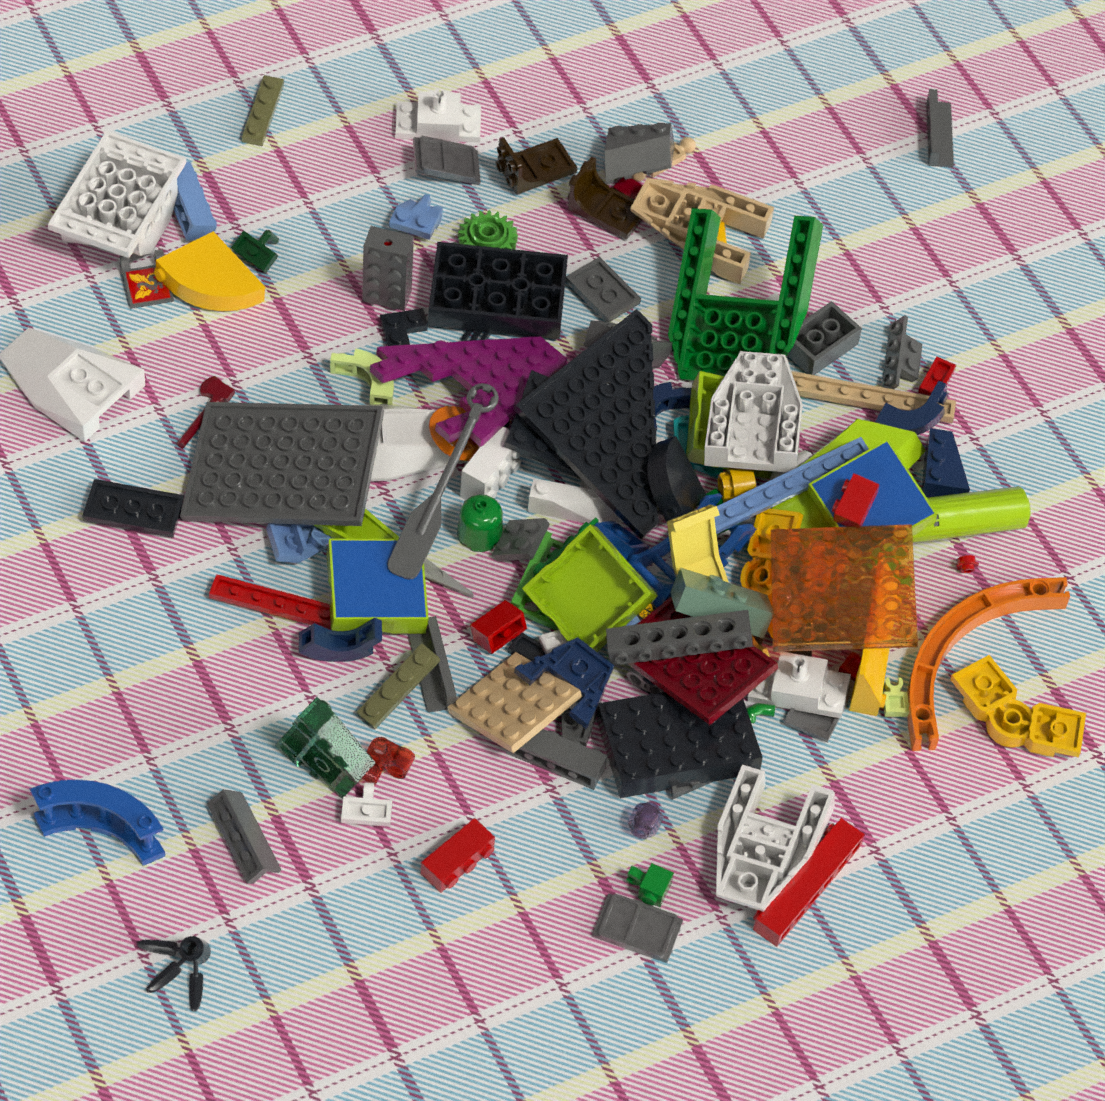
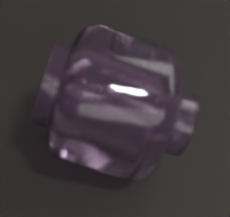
(645, 820)

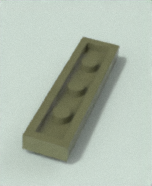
(263, 110)
(398, 686)

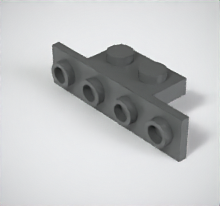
(902, 355)

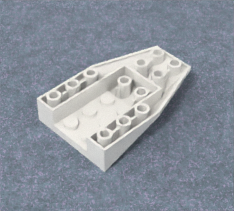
(69, 379)
(755, 416)

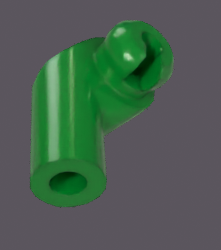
(760, 709)

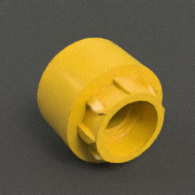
(735, 482)

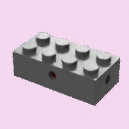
(387, 268)

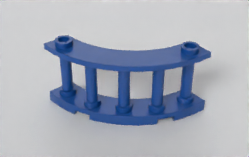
(739, 537)
(102, 810)

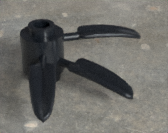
(191, 949)

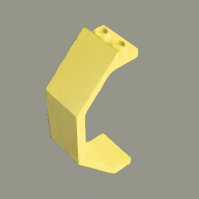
(696, 546)

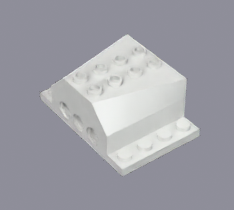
(120, 197)

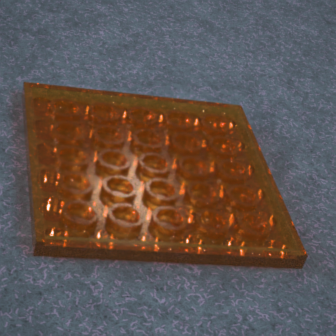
(843, 588)

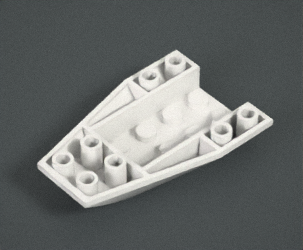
(406, 444)

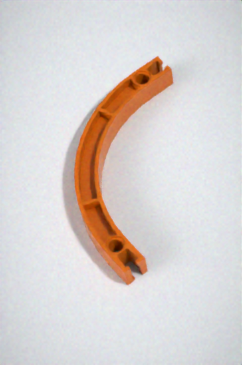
(954, 625)

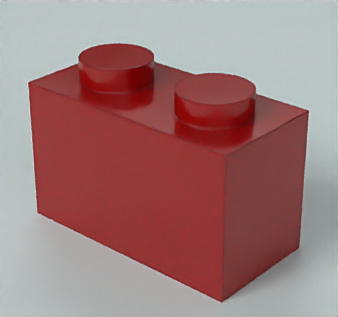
(855, 502)
(498, 626)

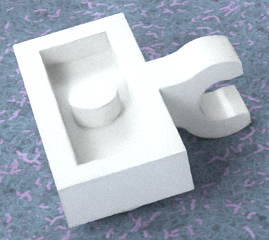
(366, 809)

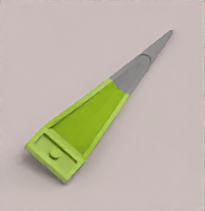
(374, 529)

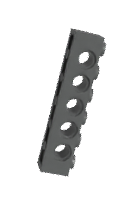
(679, 637)

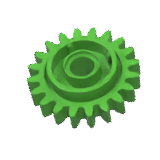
(488, 231)

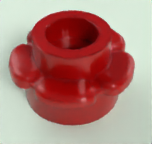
(967, 563)

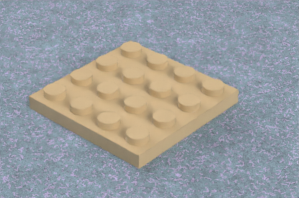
(511, 709)

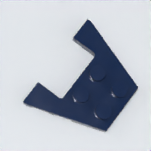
(578, 666)

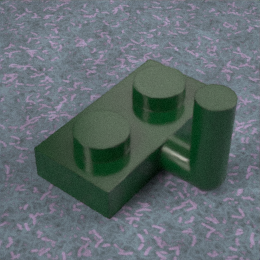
(255, 250)

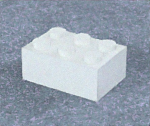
(489, 467)

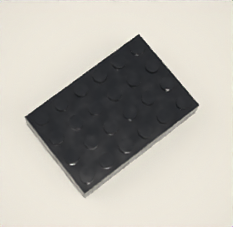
(497, 290)
(663, 744)

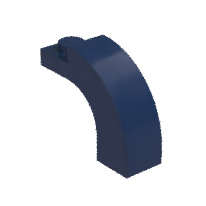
(669, 398)
(920, 419)
(340, 646)

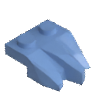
(417, 217)
(296, 541)

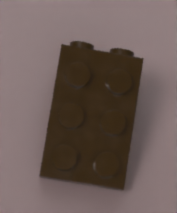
(534, 165)
(601, 203)

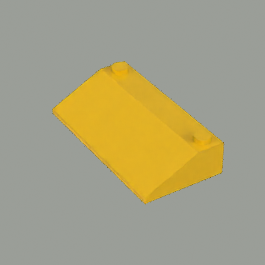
(869, 682)

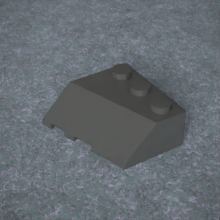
(638, 150)

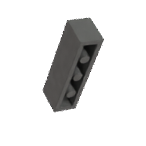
(563, 758)

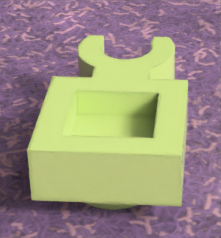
(896, 701)

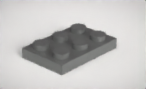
(603, 289)

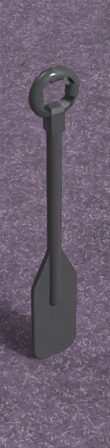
(426, 518)

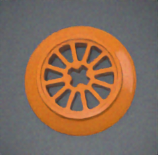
(442, 414)

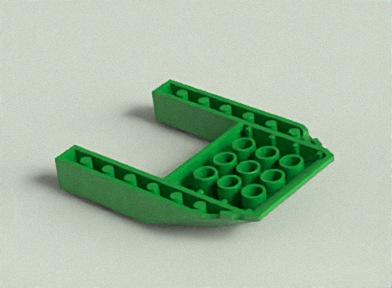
(714, 329)

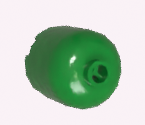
(480, 523)

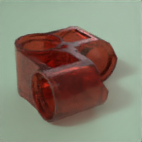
(394, 760)

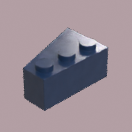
(943, 466)

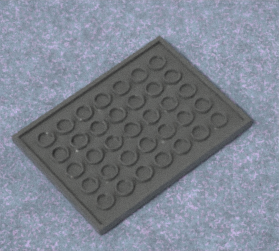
(283, 463)

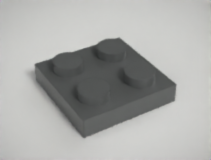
(520, 539)

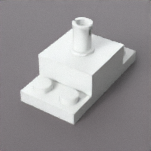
(438, 117)
(804, 685)

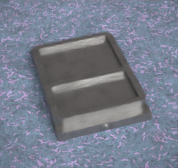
(446, 159)
(815, 724)
(638, 927)

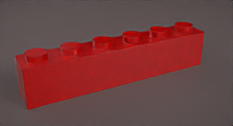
(800, 893)

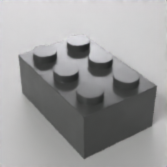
(824, 339)

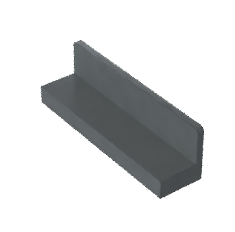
(939, 131)
(438, 684)
(243, 835)

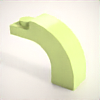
(360, 367)

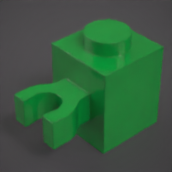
(653, 884)

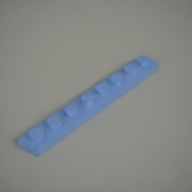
(784, 486)

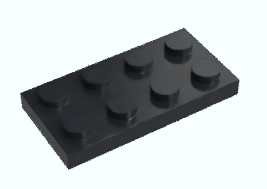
(133, 508)

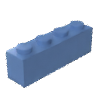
(191, 206)

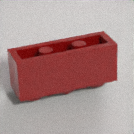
(458, 855)

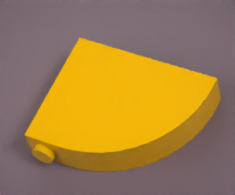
(209, 276)

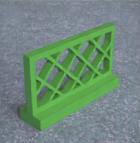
(520, 597)

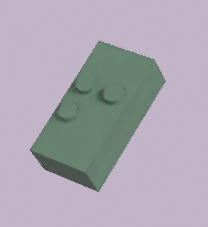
(708, 595)

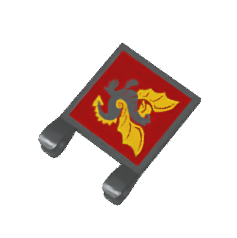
(142, 285)

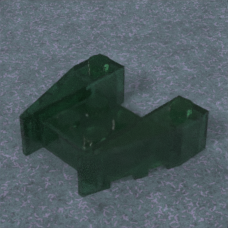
(326, 748)

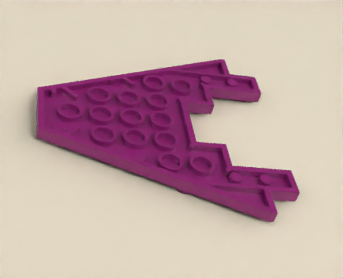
(495, 362)

